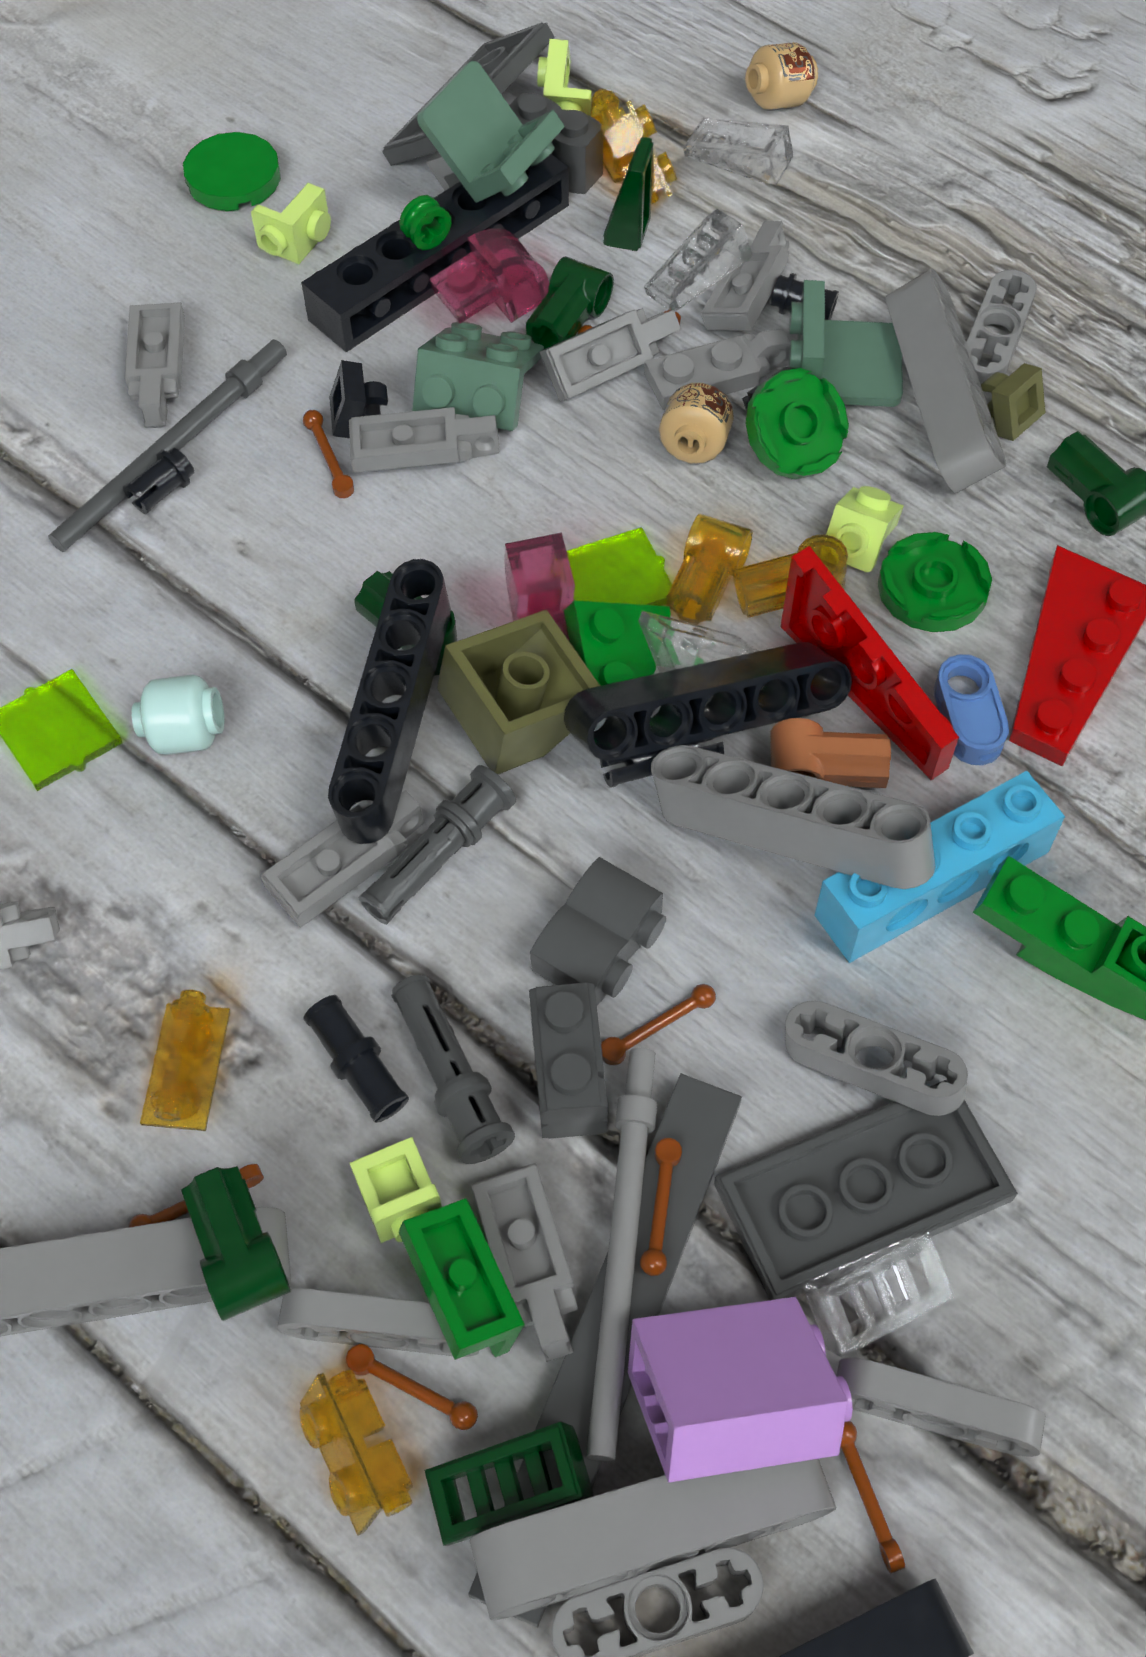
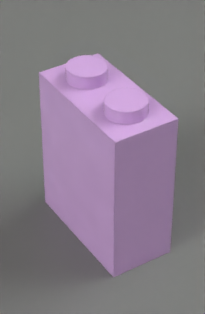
(736, 1388)

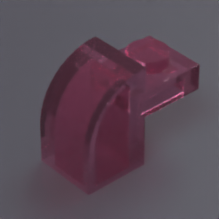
(494, 272)
(539, 578)

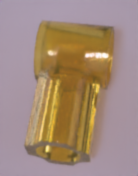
(707, 567)
(764, 584)

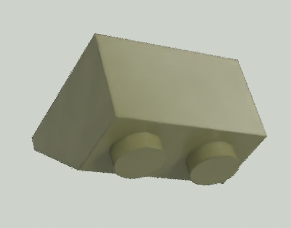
(513, 688)

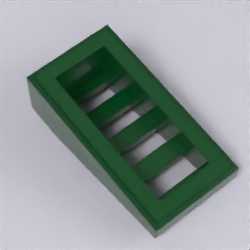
(633, 204)
(530, 1446)

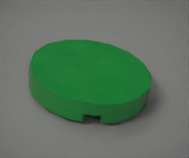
(231, 170)
(796, 424)
(934, 582)

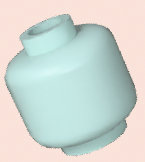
(178, 714)

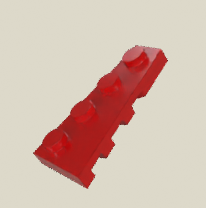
(825, 615)
(1078, 645)

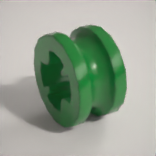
(425, 222)

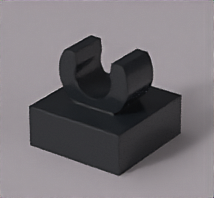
(353, 397)

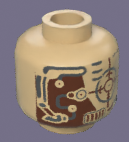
(781, 75)
(699, 419)

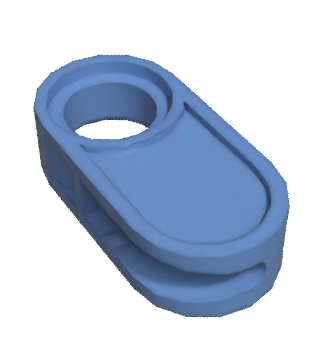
(975, 717)

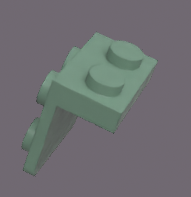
(483, 135)
(854, 356)
(474, 372)

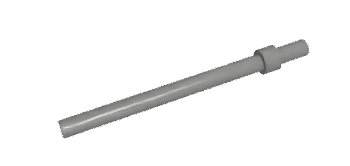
(636, 1120)

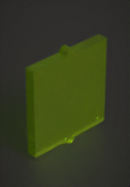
(620, 571)
(56, 729)

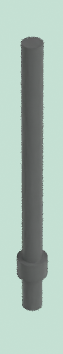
(240, 381)

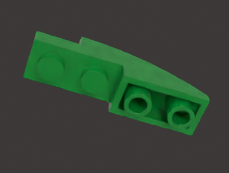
(1068, 937)

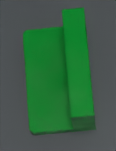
(462, 1280)

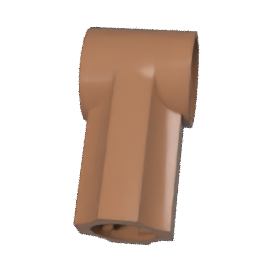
(831, 756)

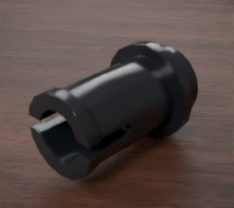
(790, 290)
(160, 479)

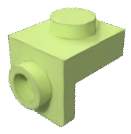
(554, 77)
(296, 228)
(863, 523)
(394, 1187)

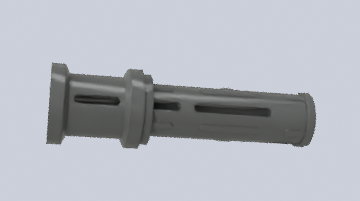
(455, 825)
(460, 1091)

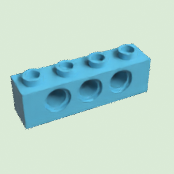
(967, 846)

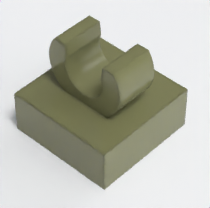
(1015, 400)

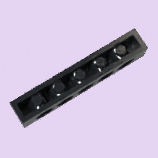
(392, 275)

